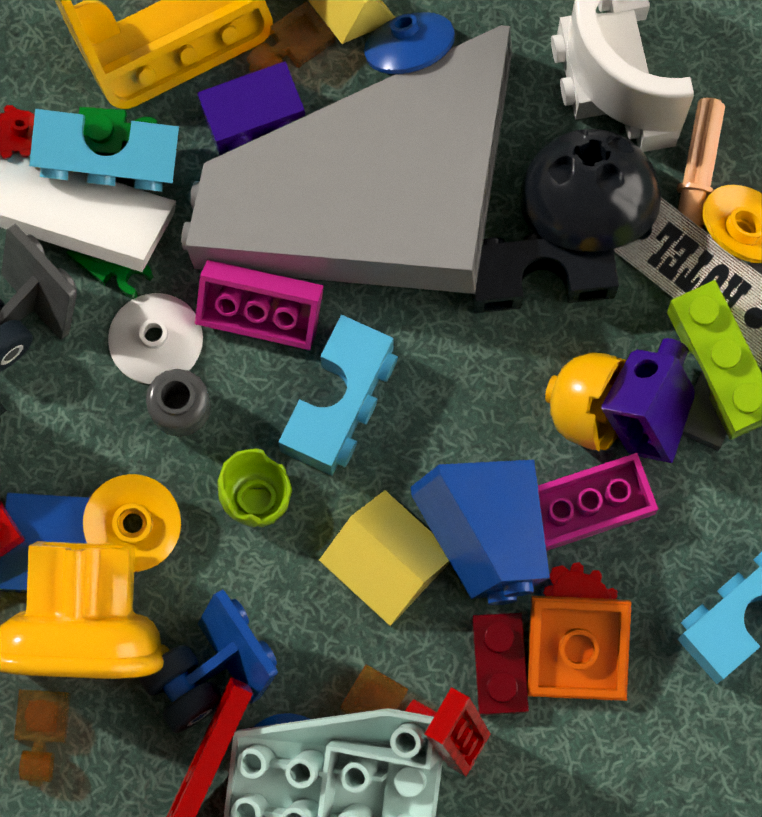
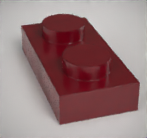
(500, 664)

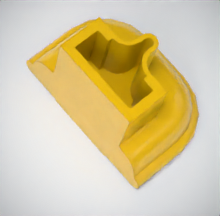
(80, 616)

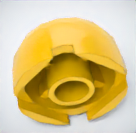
(578, 396)

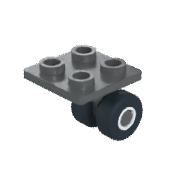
(38, 289)

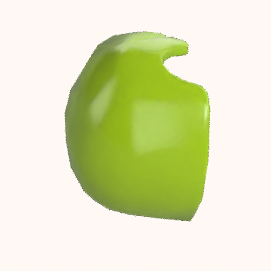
(254, 506)

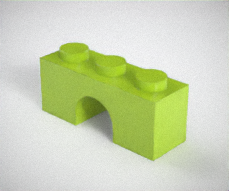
(723, 354)

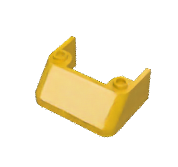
(162, 42)

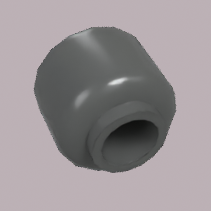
(178, 402)

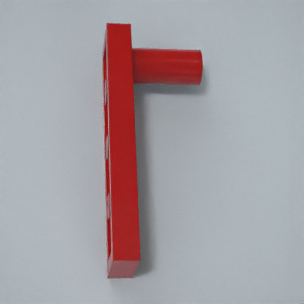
(455, 730)
(211, 749)

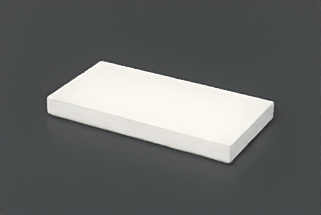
(85, 217)

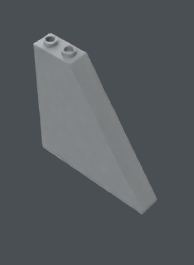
(368, 186)

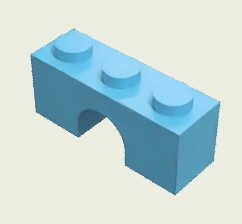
(61, 148)
(324, 433)
(719, 635)

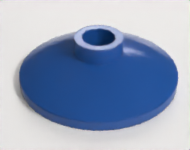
(409, 43)

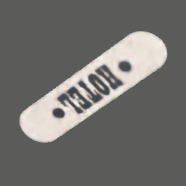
(691, 258)

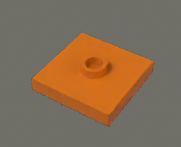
(579, 648)

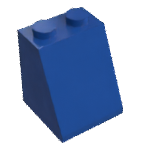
(487, 525)

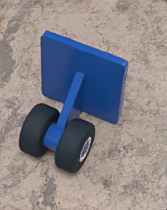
(237, 650)

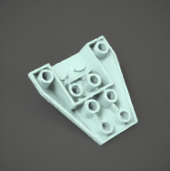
(336, 768)

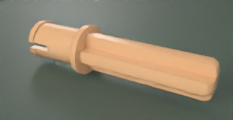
(701, 159)

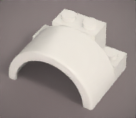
(611, 76)

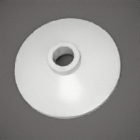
(145, 359)

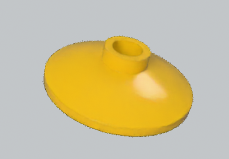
(735, 221)
(134, 495)

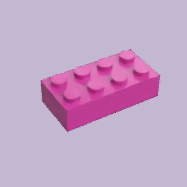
(258, 304)
(595, 501)

